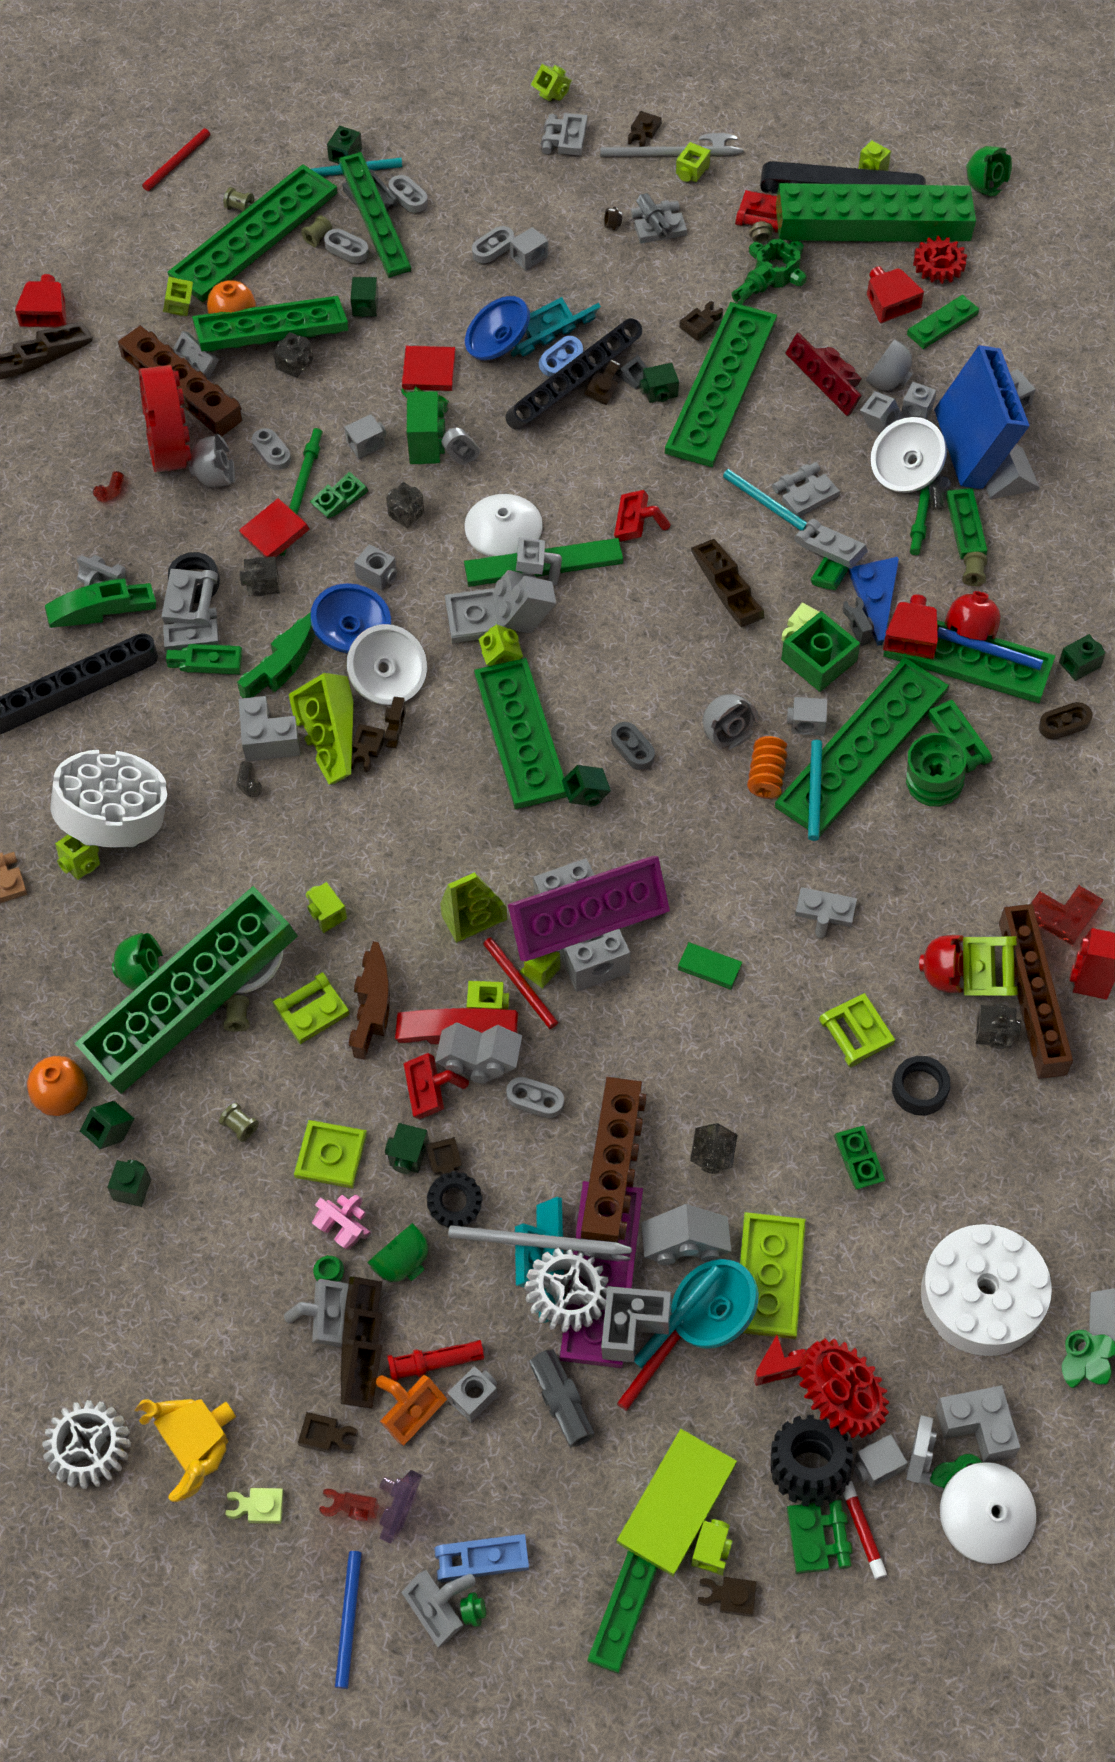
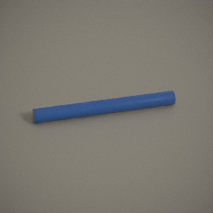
(990, 648)
(348, 1620)

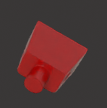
(893, 293)
(42, 304)
(913, 629)

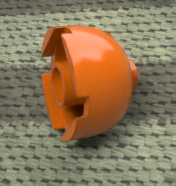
(230, 297)
(57, 1085)

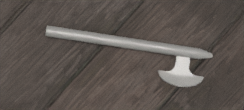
(717, 139)
(592, 1248)

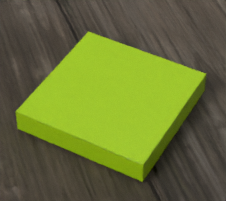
(330, 1154)

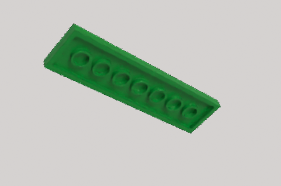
(254, 231)
(720, 384)
(865, 743)

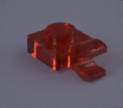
(357, 1506)

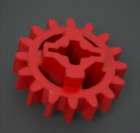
(940, 260)

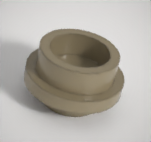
(761, 231)

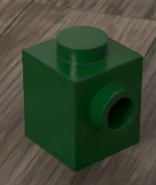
(343, 143)
(364, 296)
(659, 383)
(1082, 657)
(586, 785)
(107, 1124)
(407, 1148)
(129, 1182)

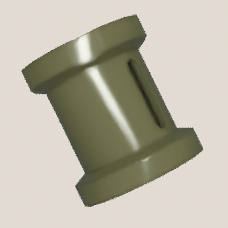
(231, 196)
(316, 231)
(975, 566)
(236, 1013)
(238, 1122)

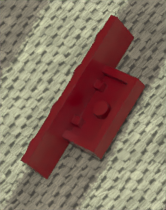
(827, 371)

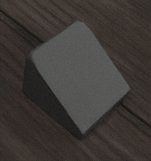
(632, 372)

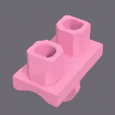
(331, 1213)

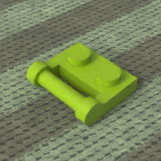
(980, 966)
(317, 1014)
(865, 1025)

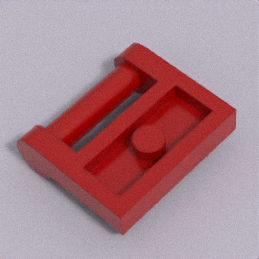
(758, 205)

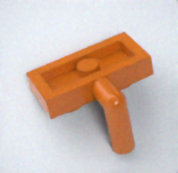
(412, 1408)

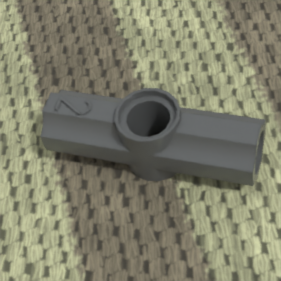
(562, 1398)

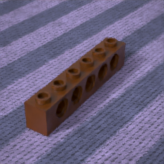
(201, 397)
(1037, 994)
(618, 1096)

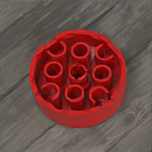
(164, 418)

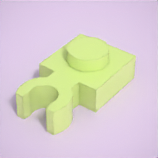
(798, 619)
(262, 1506)

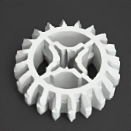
(555, 1285)
(75, 1450)

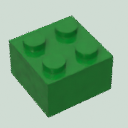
(425, 427)
(820, 651)

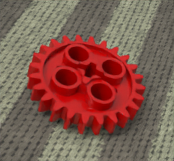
(843, 1388)

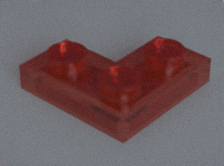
(1066, 920)

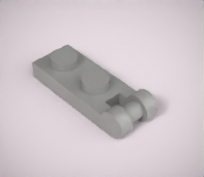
(831, 544)

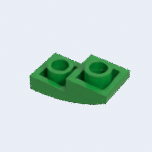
(335, 499)
(859, 1158)

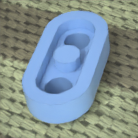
(558, 355)

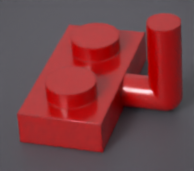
(632, 514)
(425, 1084)

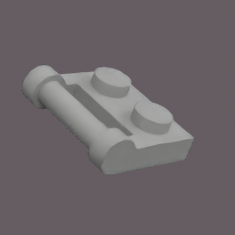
(181, 596)

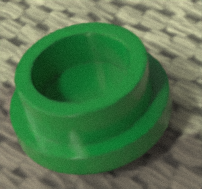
(329, 1268)
(473, 1609)

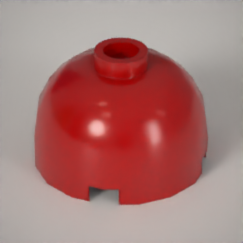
(974, 616)
(944, 961)

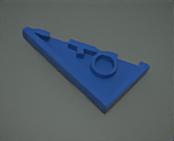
(875, 586)

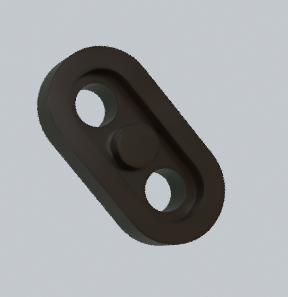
(1063, 720)

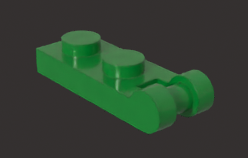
(951, 721)

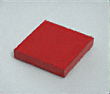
(428, 368)
(274, 529)

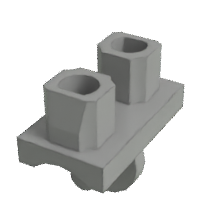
(94, 570)

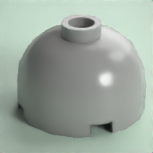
(891, 368)
(211, 463)
(732, 715)

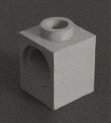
(529, 248)
(918, 401)
(880, 411)
(365, 436)
(376, 567)
(808, 716)
(473, 1407)
(879, 1461)

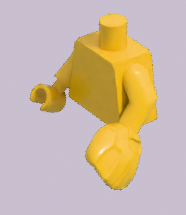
(192, 1436)

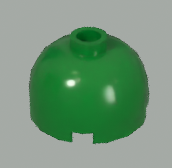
(988, 165)
(136, 959)
(401, 1256)

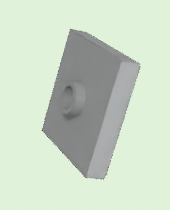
(472, 614)

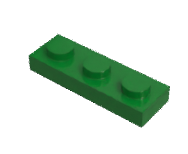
(943, 321)
(966, 521)

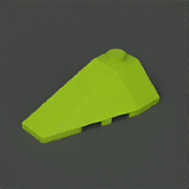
(327, 715)
(471, 907)

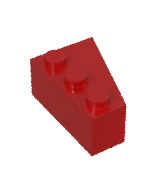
(1094, 965)

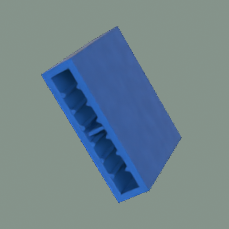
(981, 417)

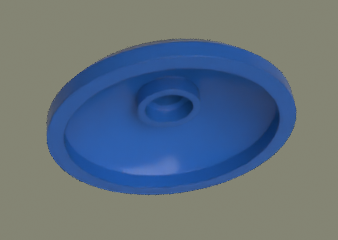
(497, 328)
(346, 607)

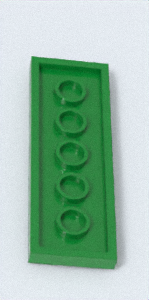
(269, 323)
(985, 669)
(520, 733)

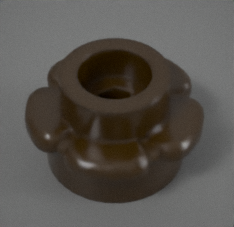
(612, 218)

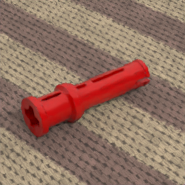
(421, 1362)

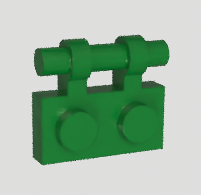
(808, 1537)

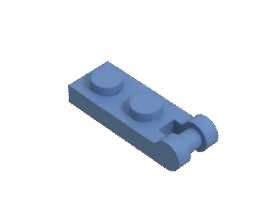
(482, 1557)

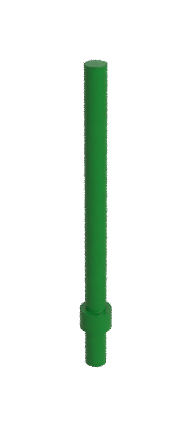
(310, 454)
(919, 529)

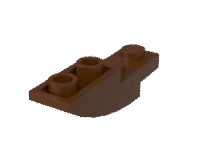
(374, 1001)

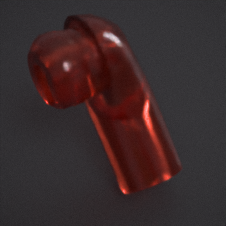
(109, 492)

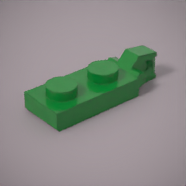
(206, 659)

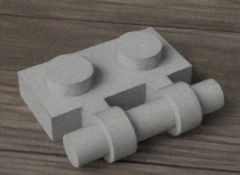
(571, 136)
(647, 233)
(808, 496)
(181, 634)

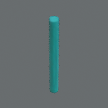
(372, 165)
(765, 500)
(815, 790)
(679, 1315)

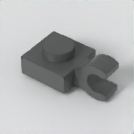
(859, 623)

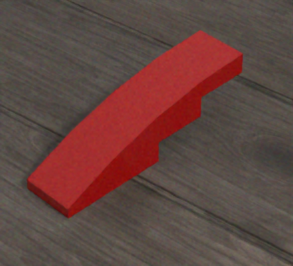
(429, 1023)

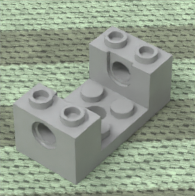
(596, 958)

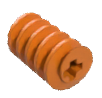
(767, 767)

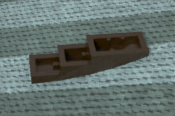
(47, 347)
(727, 583)
(360, 1342)

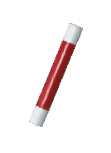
(864, 1532)

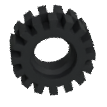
(471, 1191)

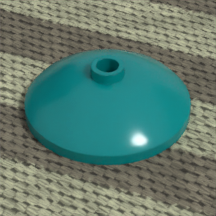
(733, 1291)

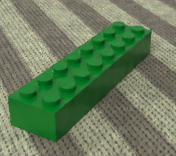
(874, 212)
(186, 989)

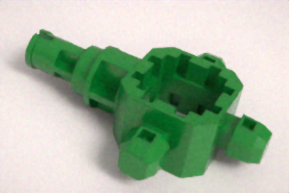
(765, 275)

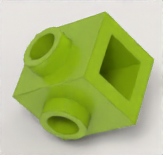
(551, 82)
(500, 645)
(76, 856)

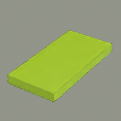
(774, 1257)
(676, 1502)

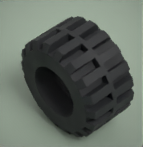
(811, 1483)

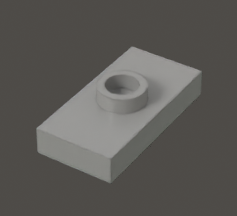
(189, 348)

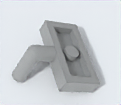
(532, 559)
(825, 909)
(327, 1312)
(921, 1457)
(433, 1607)

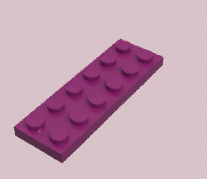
(588, 908)
(586, 1344)

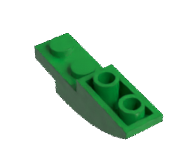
(93, 601)
(288, 654)

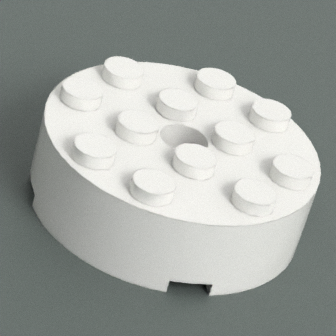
(108, 798)
(978, 1320)

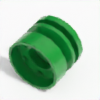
(936, 769)

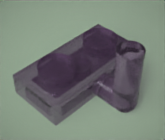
(404, 1496)

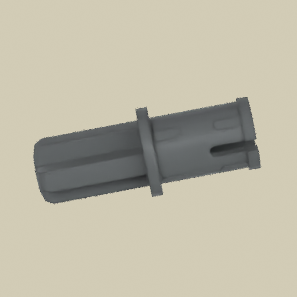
(653, 215)

